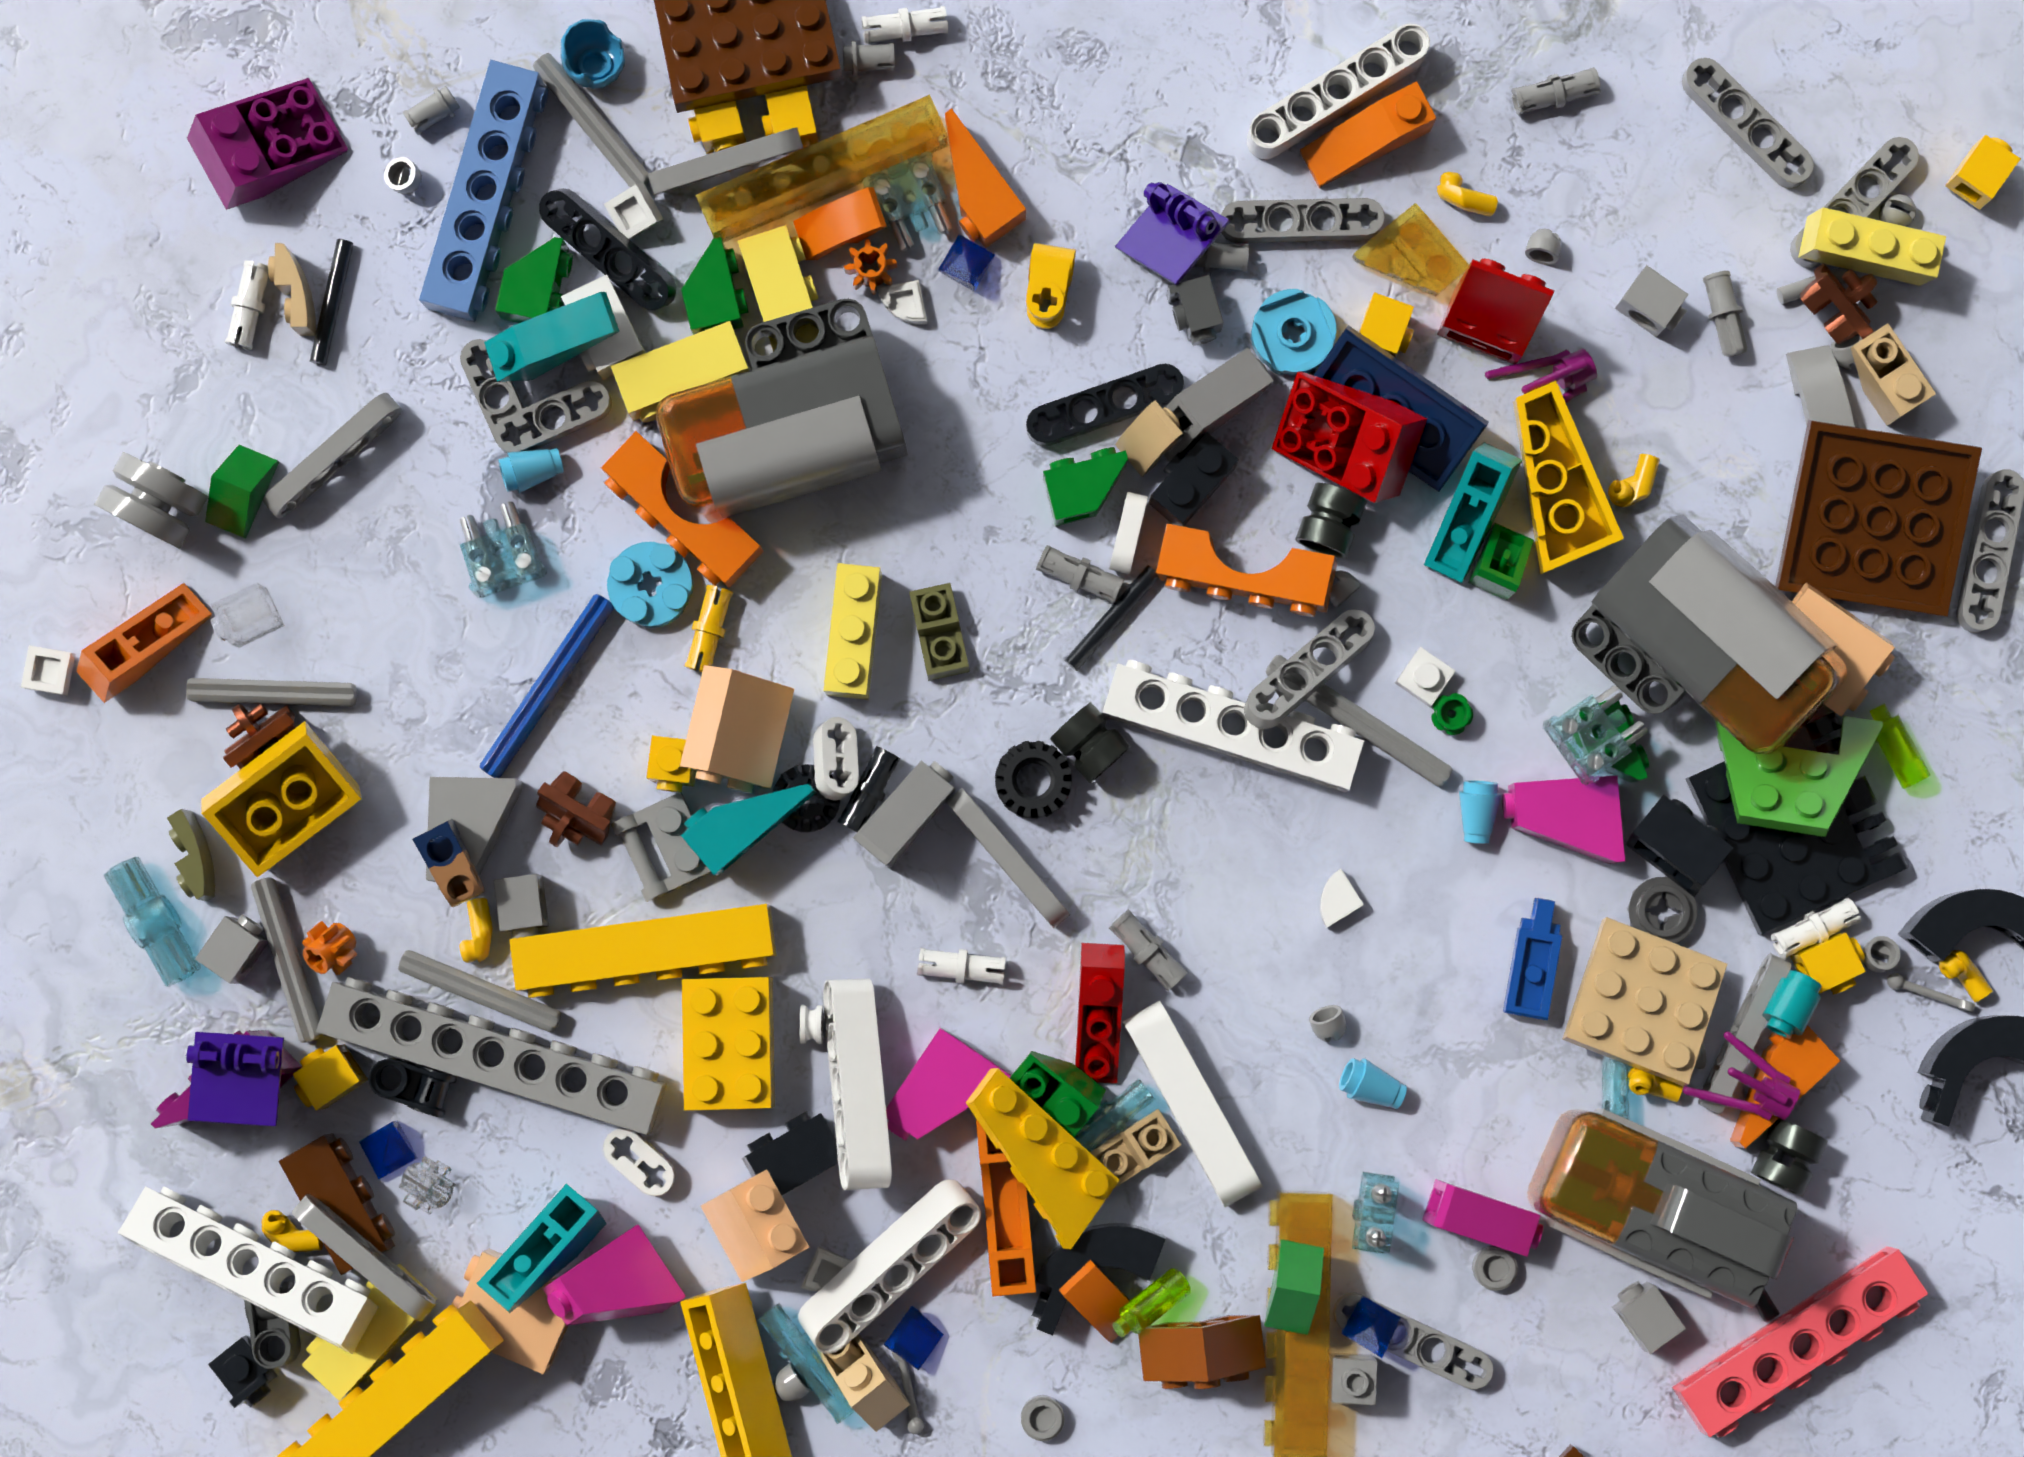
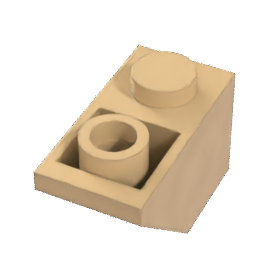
(1889, 375)
(865, 1383)

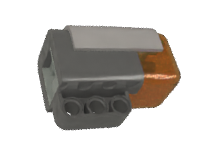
(788, 425)
(1713, 631)
(1661, 1206)

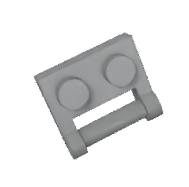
(666, 824)

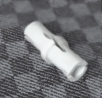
(904, 24)
(247, 305)
(1815, 928)
(961, 966)

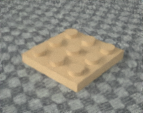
(1645, 1001)

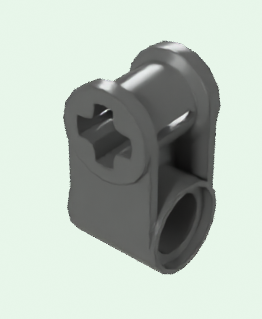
(265, 1326)

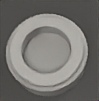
(1494, 1268)
(1042, 1418)

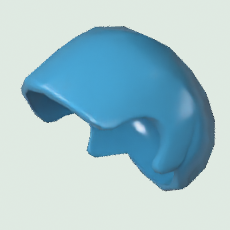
(592, 54)

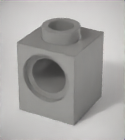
(1653, 302)
(521, 904)
(233, 948)
(1647, 1316)
(1352, 1378)

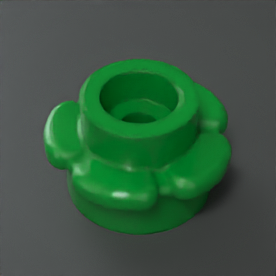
(1454, 702)

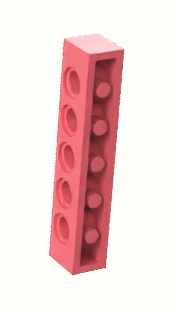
(1900, 1298)

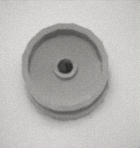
(151, 499)

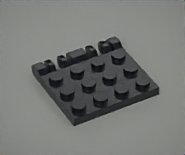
(1795, 872)

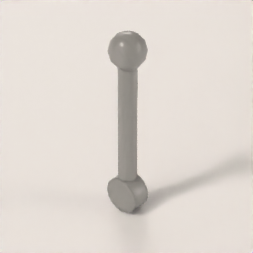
(1896, 982)
(915, 1424)

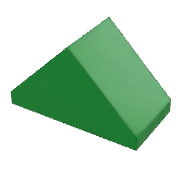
(239, 490)
(1502, 562)
(1295, 1287)

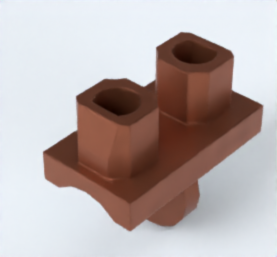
(1828, 289)
(248, 746)
(569, 817)

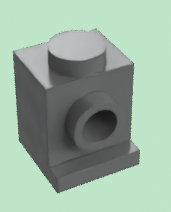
(1196, 309)

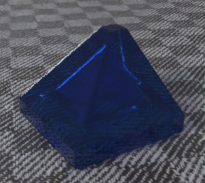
(966, 262)
(388, 1149)
(1371, 1326)
(914, 1338)

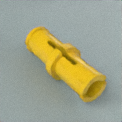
(708, 628)

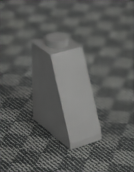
(1217, 398)
(478, 809)
(906, 812)

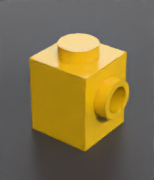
(790, 110)
(717, 127)
(1983, 171)
(1387, 323)
(665, 764)
(1832, 962)
(327, 1076)

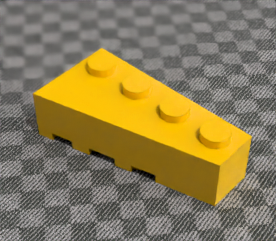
(1562, 487)

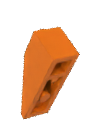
(1369, 134)
(984, 196)
(141, 642)
(1802, 1059)

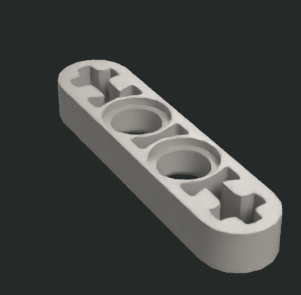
(1753, 117)
(725, 160)
(1849, 194)
(1301, 212)
(332, 455)
(1996, 552)
(1306, 665)
(1007, 858)
(1746, 1027)
(364, 1257)
(1415, 1335)

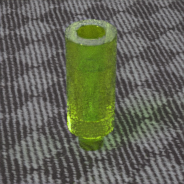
(1899, 748)
(1152, 1303)

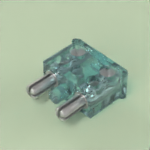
(909, 179)
(507, 569)
(1578, 745)
(1375, 1212)

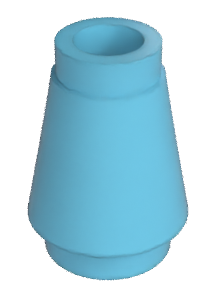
(529, 468)
(1478, 809)
(1371, 1084)

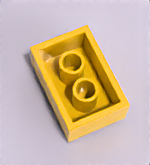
(280, 799)
(728, 1043)

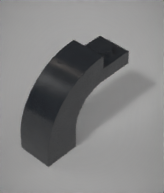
(1949, 918)
(1958, 1053)
(1107, 1246)

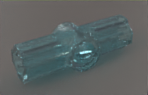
(152, 921)

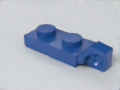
(1534, 963)

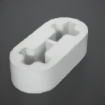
(1128, 532)
(840, 758)
(632, 1169)

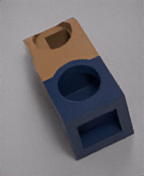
(449, 863)

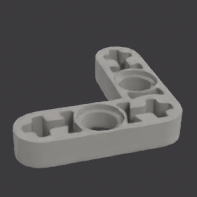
(515, 414)

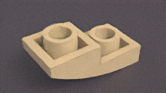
(291, 280)
(1150, 437)
(1137, 1146)

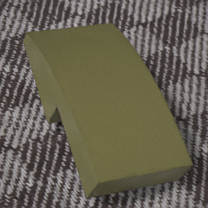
(939, 631)
(197, 867)

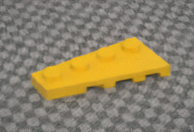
(1050, 1162)

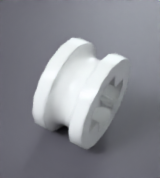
(811, 1024)

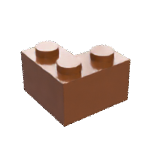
(1202, 1351)

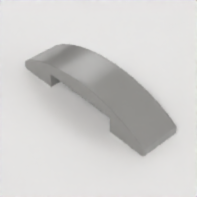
(1820, 386)

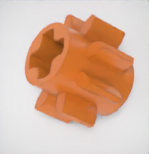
(869, 255)
(329, 948)

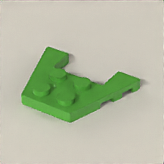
(1796, 786)

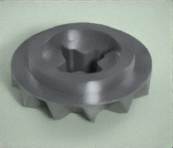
(1648, 895)

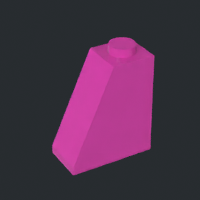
(1570, 815)
(937, 1086)
(1483, 1218)
(615, 1283)

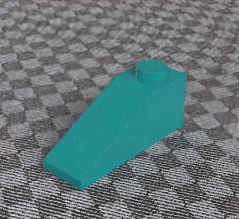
(551, 338)
(1472, 510)
(736, 827)
(543, 1249)

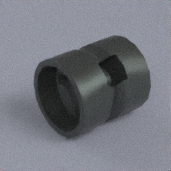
(1330, 520)
(1090, 742)
(1797, 1143)

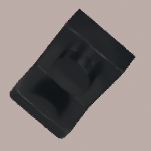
(242, 1374)

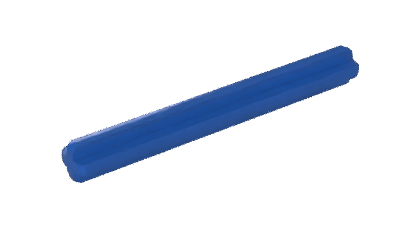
(546, 686)

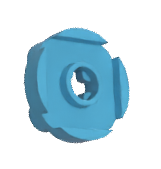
(1303, 310)
(628, 572)

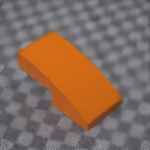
(840, 223)
(1095, 1298)

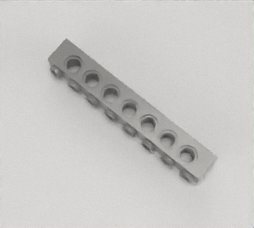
(344, 1021)

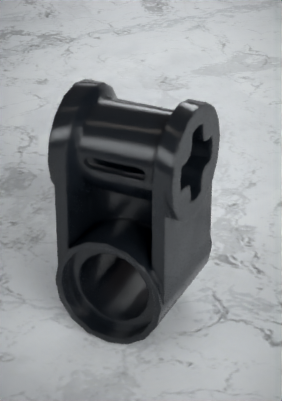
(415, 1086)

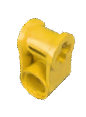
(1049, 278)

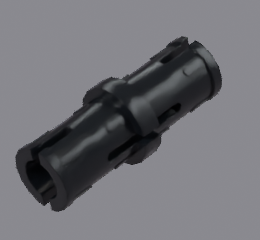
(869, 789)

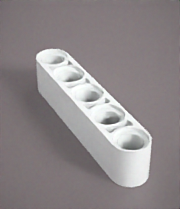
(1347, 74)
(857, 1084)
(1192, 1104)
(889, 1266)

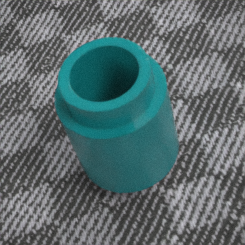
(1792, 1004)

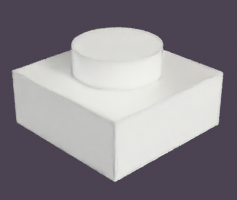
(633, 211)
(48, 670)
(1425, 677)

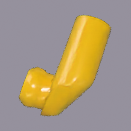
(1466, 199)
(1637, 487)
(481, 929)
(1961, 966)
(1646, 1083)
(282, 1231)

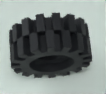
(1040, 754)

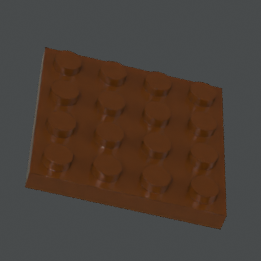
(744, 48)
(1878, 517)

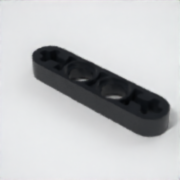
(604, 254)
(1102, 398)

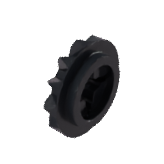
(816, 815)

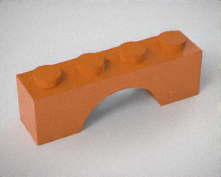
(719, 546)
(1300, 580)
(1006, 1222)

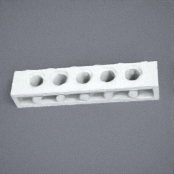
(1125, 706)
(150, 1228)

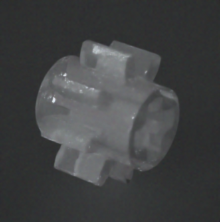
(427, 1185)

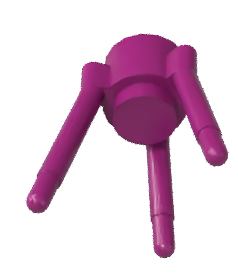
(1571, 371)
(1774, 1096)

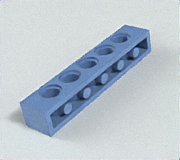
(501, 87)

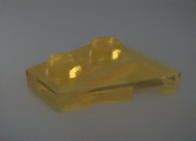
(1413, 253)

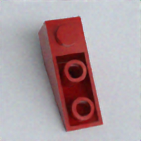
(1100, 1010)

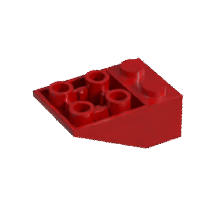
(1495, 310)
(1349, 436)

